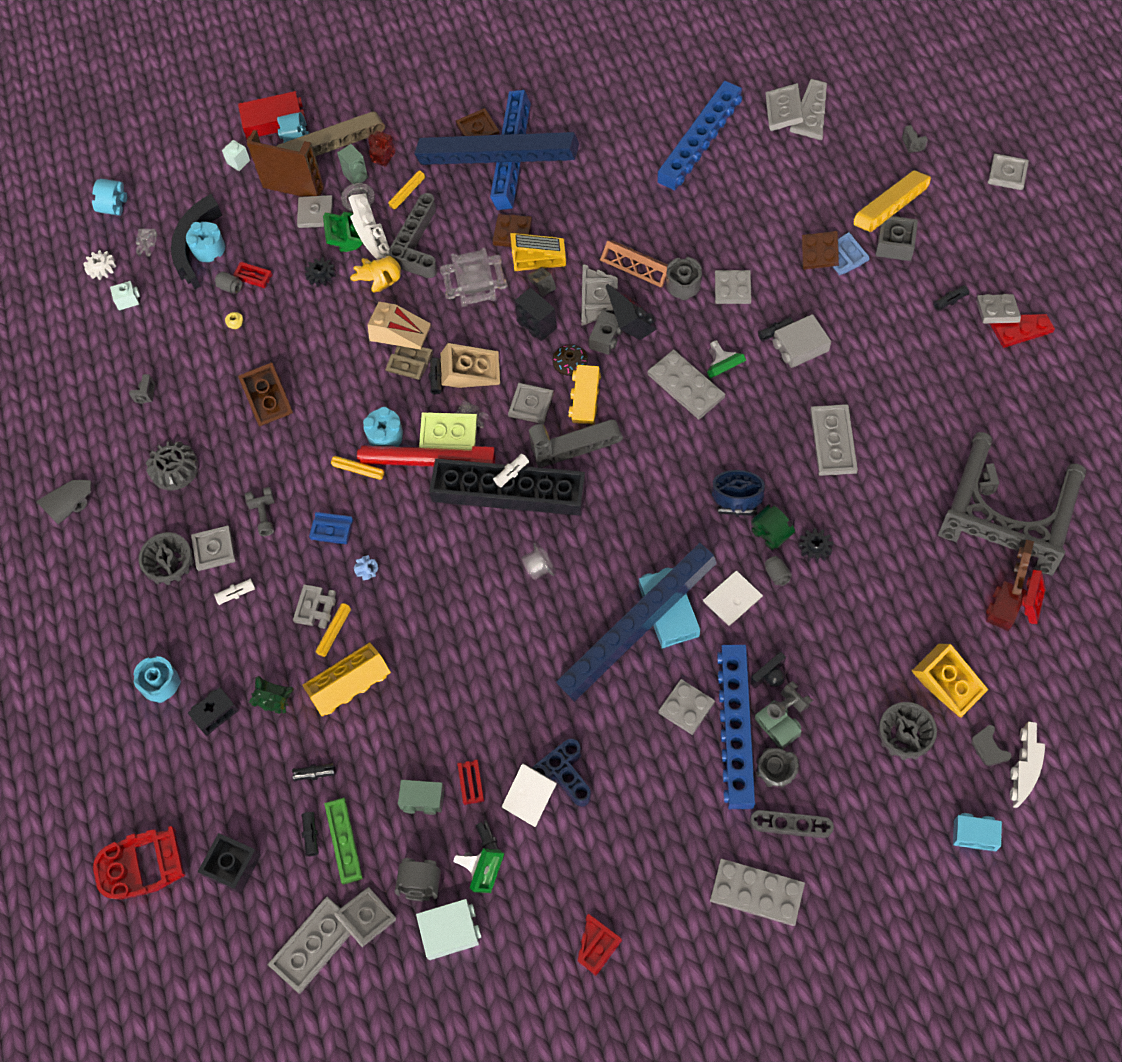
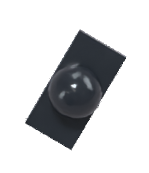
(770, 672)

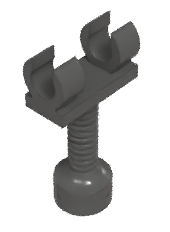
(264, 528)
(778, 709)

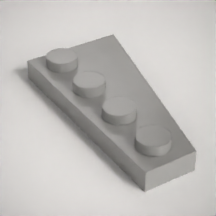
(813, 111)

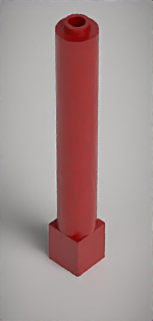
(422, 456)

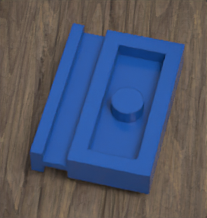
(331, 528)

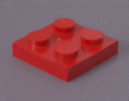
(1034, 598)

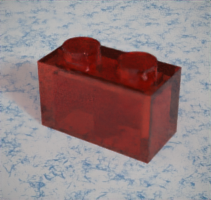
(1005, 606)

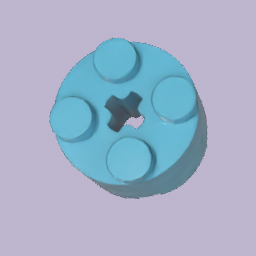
(292, 126)
(109, 196)
(205, 241)
(383, 428)
(156, 679)

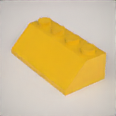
(346, 679)

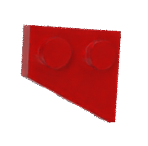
(597, 945)

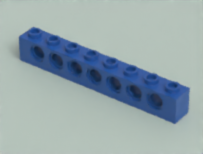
(699, 135)
(507, 173)
(736, 656)

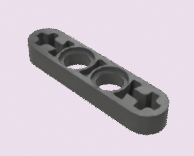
(791, 828)

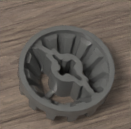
(175, 472)
(157, 550)
(910, 718)

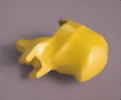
(382, 271)

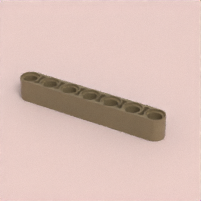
(339, 134)

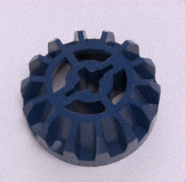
(738, 490)

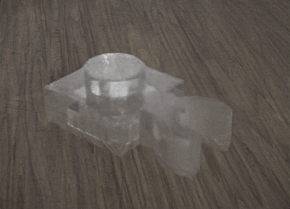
(145, 239)
(468, 408)

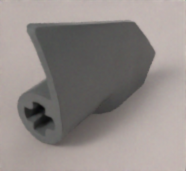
(66, 499)

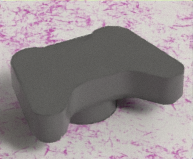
(987, 748)

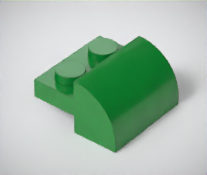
(341, 231)

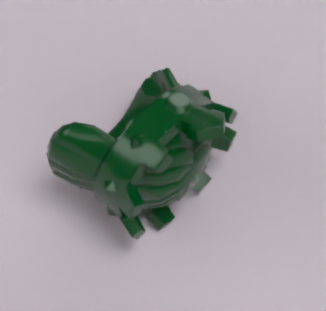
(270, 696)

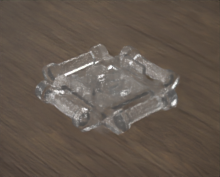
(473, 277)

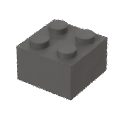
(897, 238)

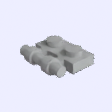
(309, 603)

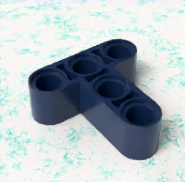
(565, 769)

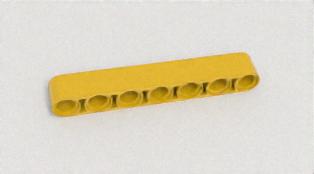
(892, 201)

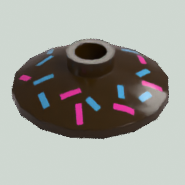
(566, 365)

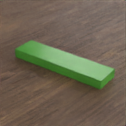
(343, 841)

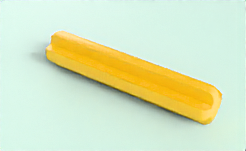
(405, 191)
(357, 467)
(333, 630)

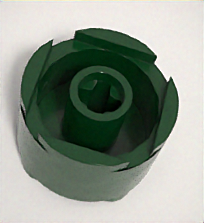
(772, 527)

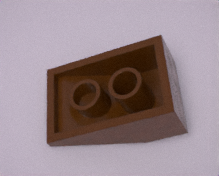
(266, 394)

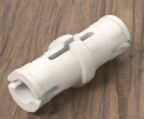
(511, 470)
(223, 596)

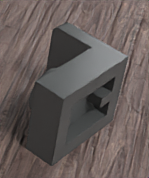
(911, 140)
(543, 281)
(145, 391)
(989, 480)

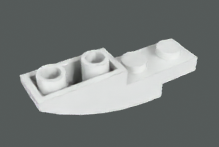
(366, 227)
(1028, 769)

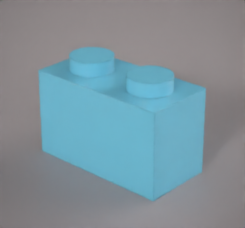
(977, 832)

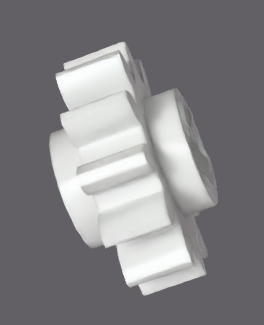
(99, 265)

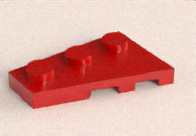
(1029, 328)

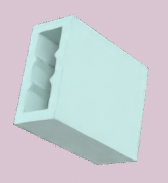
(448, 929)

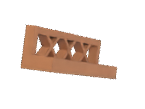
(637, 256)

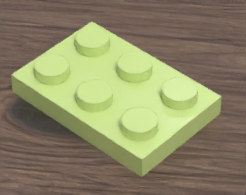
(448, 430)

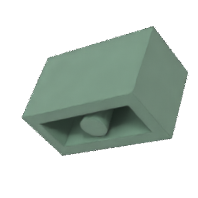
(352, 164)
(421, 796)

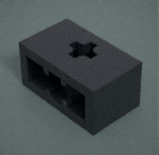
(207, 720)

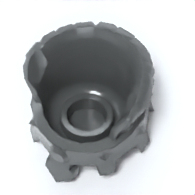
(777, 767)

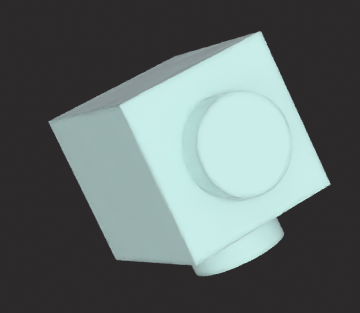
(236, 155)
(125, 295)

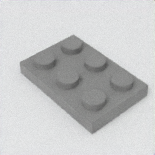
(784, 107)

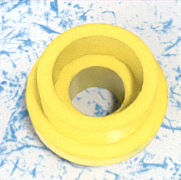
(234, 324)

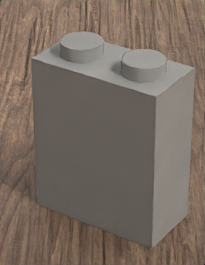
(801, 341)

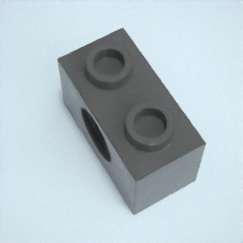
(598, 339)

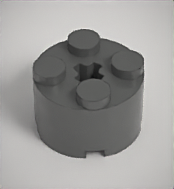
(683, 278)
(418, 879)

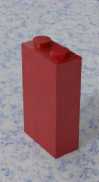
(263, 113)

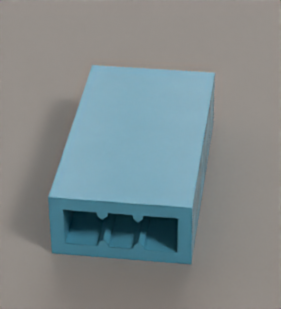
(678, 622)

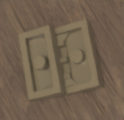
(409, 361)

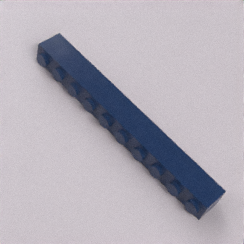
(497, 148)
(637, 622)

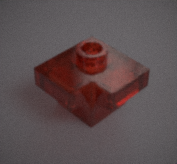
(381, 148)

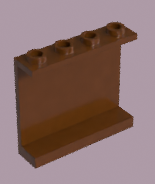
(286, 169)

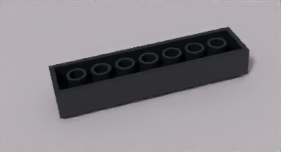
(530, 490)

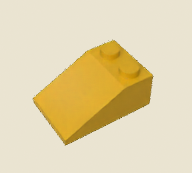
(950, 679)

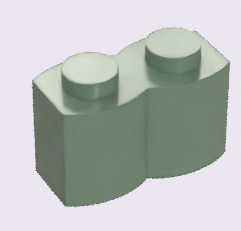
(781, 731)

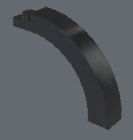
(203, 211)

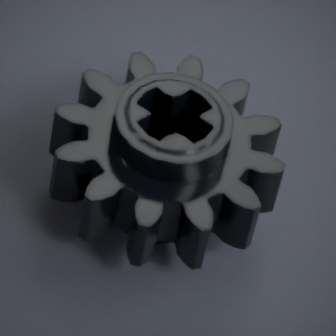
(320, 272)
(808, 545)

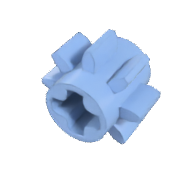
(366, 567)

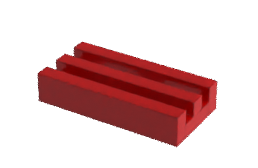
(252, 278)
(468, 765)

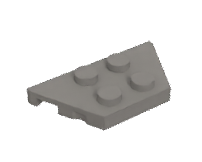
(595, 295)

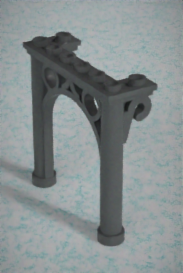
(1005, 530)

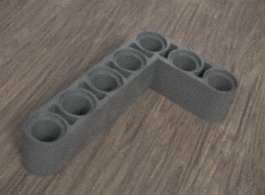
(408, 237)
(551, 451)

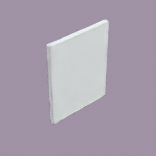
(732, 598)
(529, 795)

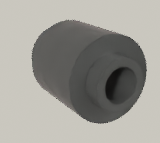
(228, 282)
(778, 571)

